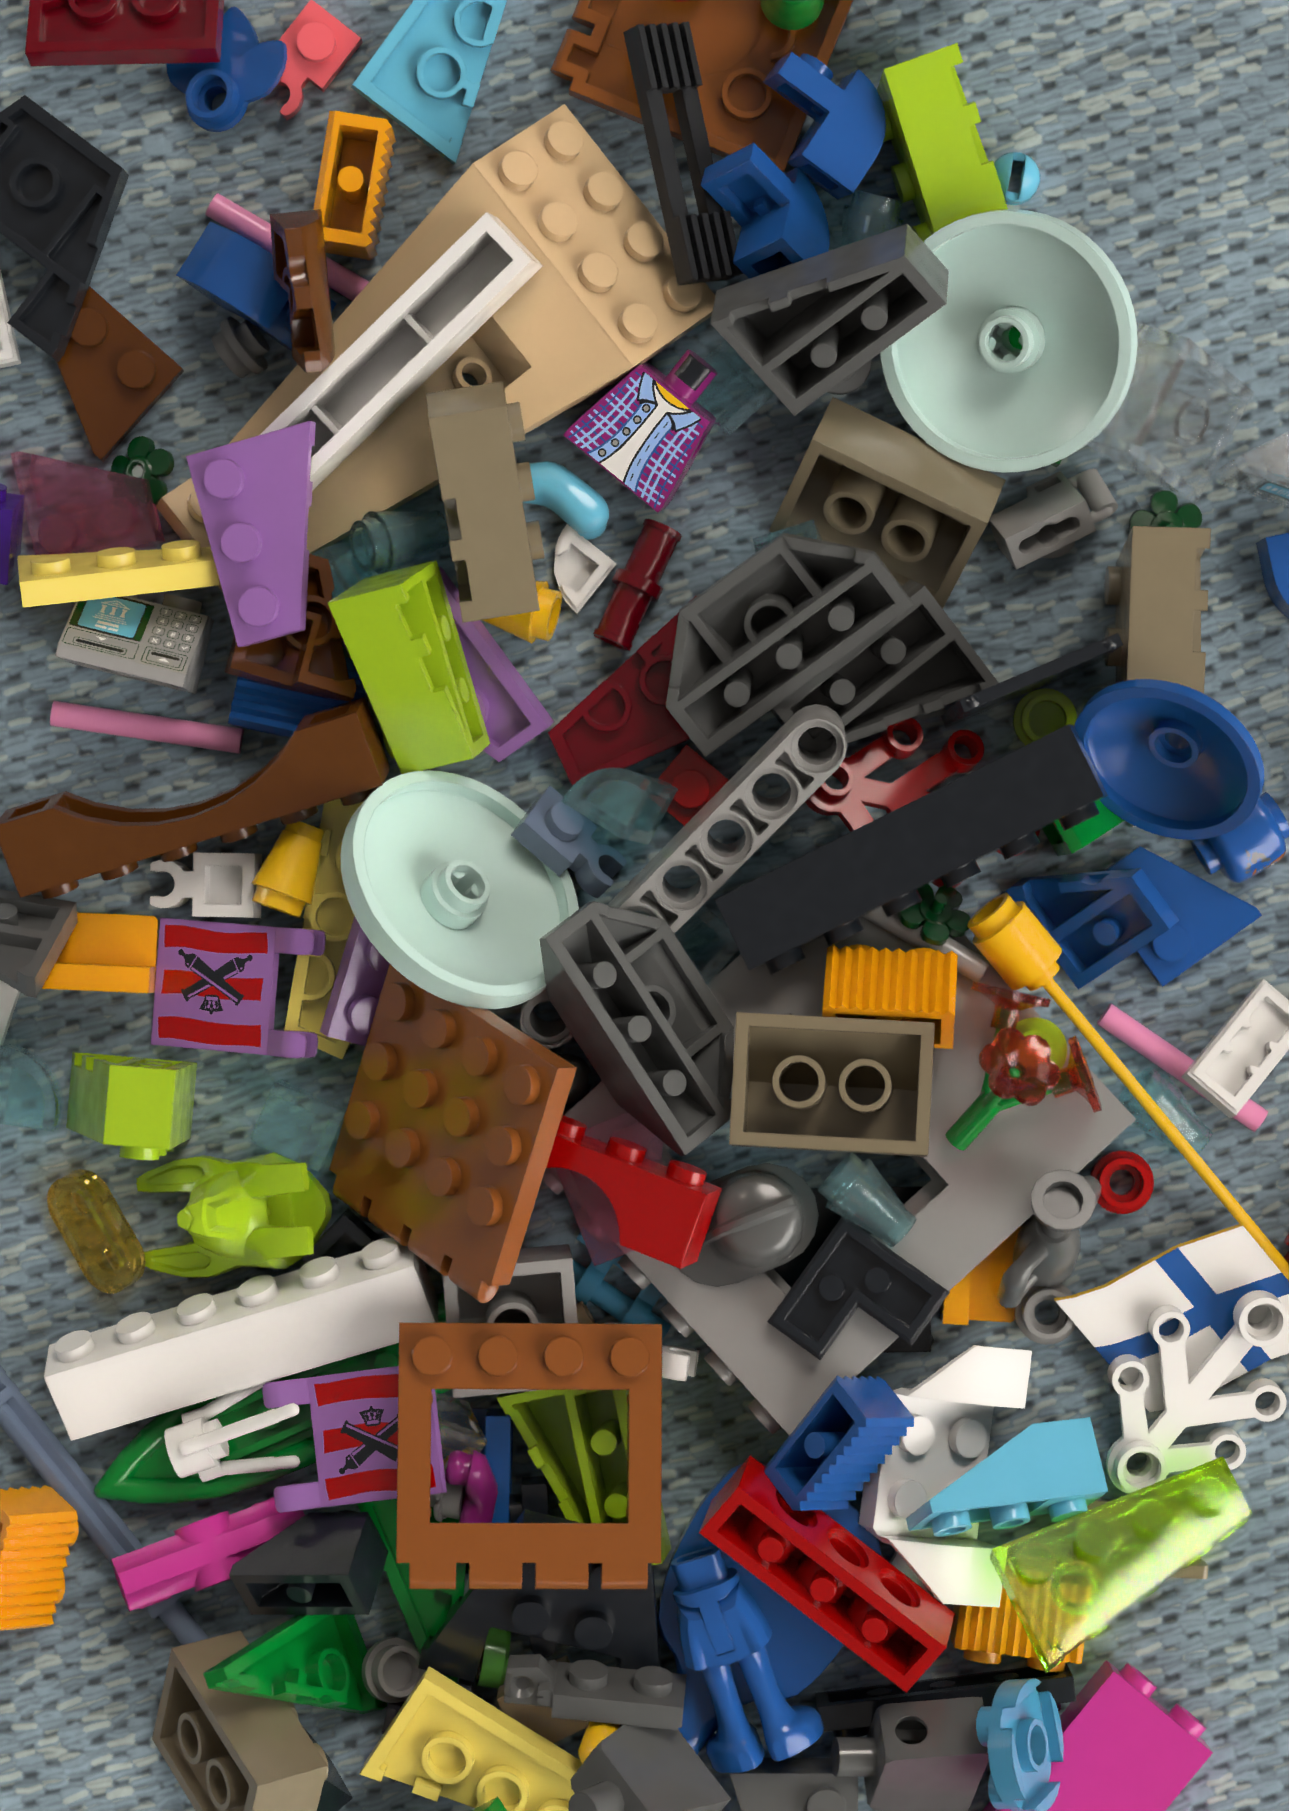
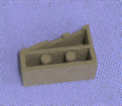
(485, 499)
(1159, 605)

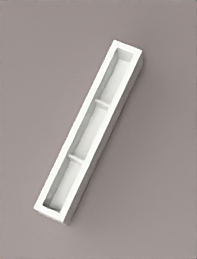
(410, 342)
(238, 1337)

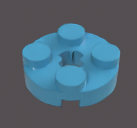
(1022, 1742)

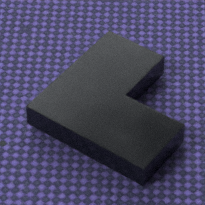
(854, 1273)

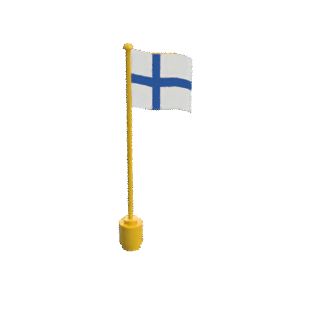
(1196, 1276)

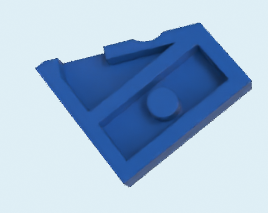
(1204, 914)
(1096, 916)

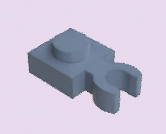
(564, 840)

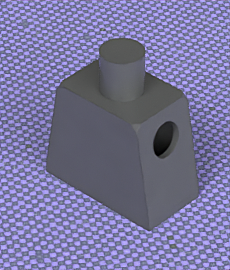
(917, 1756)

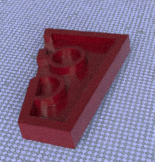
(123, 32)
(624, 715)

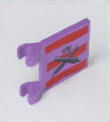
(222, 987)
(353, 1438)

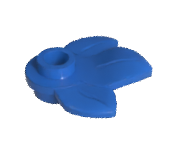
(244, 72)

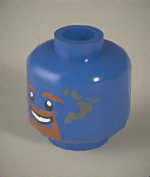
(1249, 847)

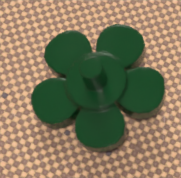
(146, 463)
(1166, 514)
(937, 915)

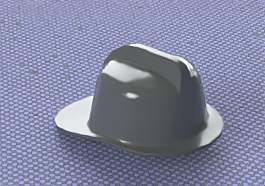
(757, 1225)

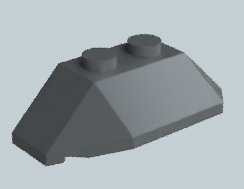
(773, 631)
(643, 1020)

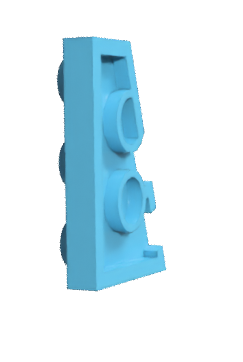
(433, 69)

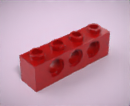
(829, 1576)

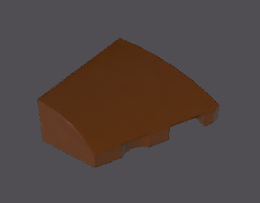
(303, 274)
(307, 659)

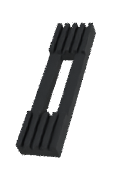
(666, 63)

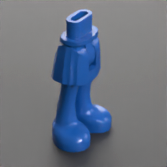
(725, 1626)

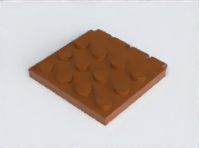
(734, 57)
(450, 1133)

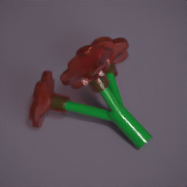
(1019, 1067)

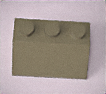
(890, 496)
(832, 1084)
(233, 1746)

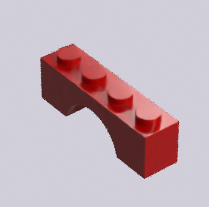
(656, 1206)

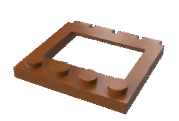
(532, 1359)

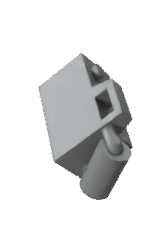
(1052, 517)

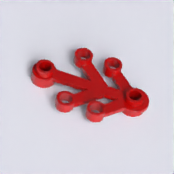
(861, 791)

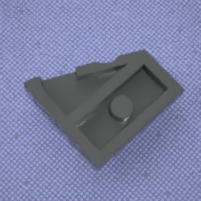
(32, 938)

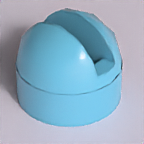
(1029, 177)

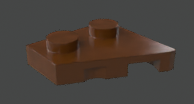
(112, 373)

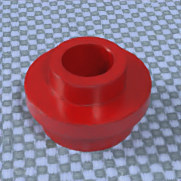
(1142, 1181)

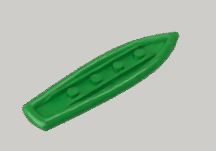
(144, 1470)

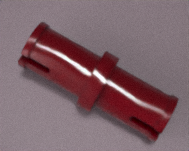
(637, 584)

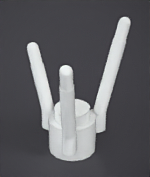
(201, 1443)

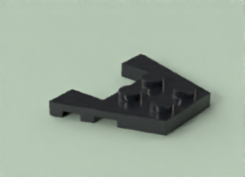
(58, 211)
(591, 1619)

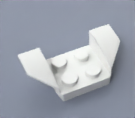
(947, 1441)

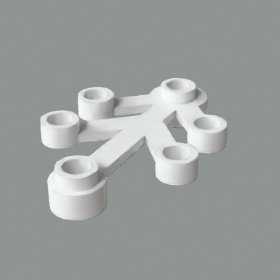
(1191, 1400)

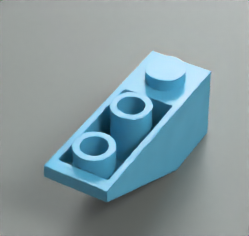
(1038, 1472)

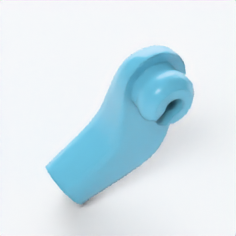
(569, 498)

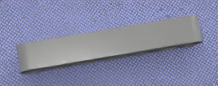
(715, 860)

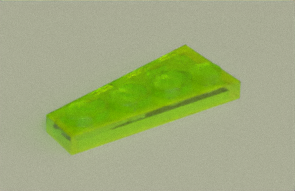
(1101, 1562)

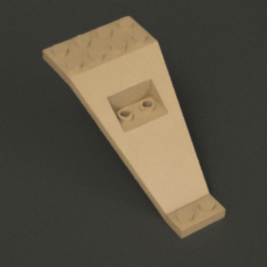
(565, 335)

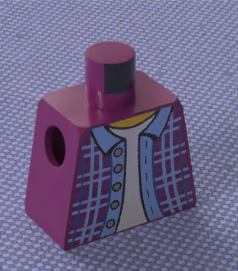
(649, 428)

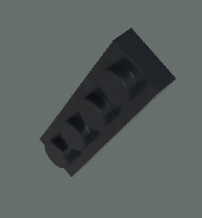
(852, 1710)

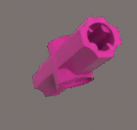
(197, 1554)

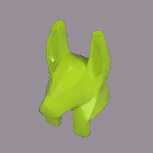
(239, 1213)

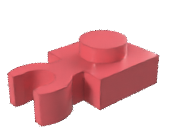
(315, 53)

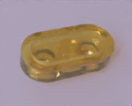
(96, 1231)

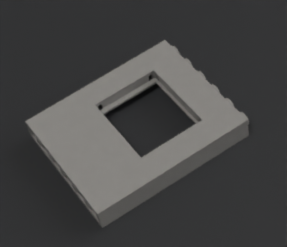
(958, 1217)

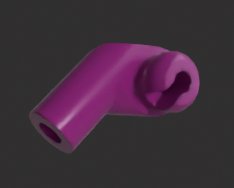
(481, 1487)

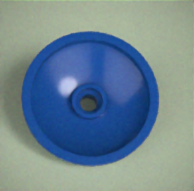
(1171, 758)

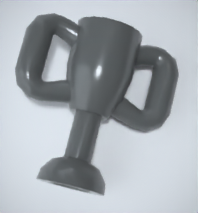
(1051, 1237)

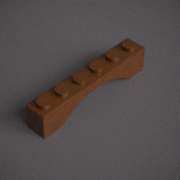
(71, 838)

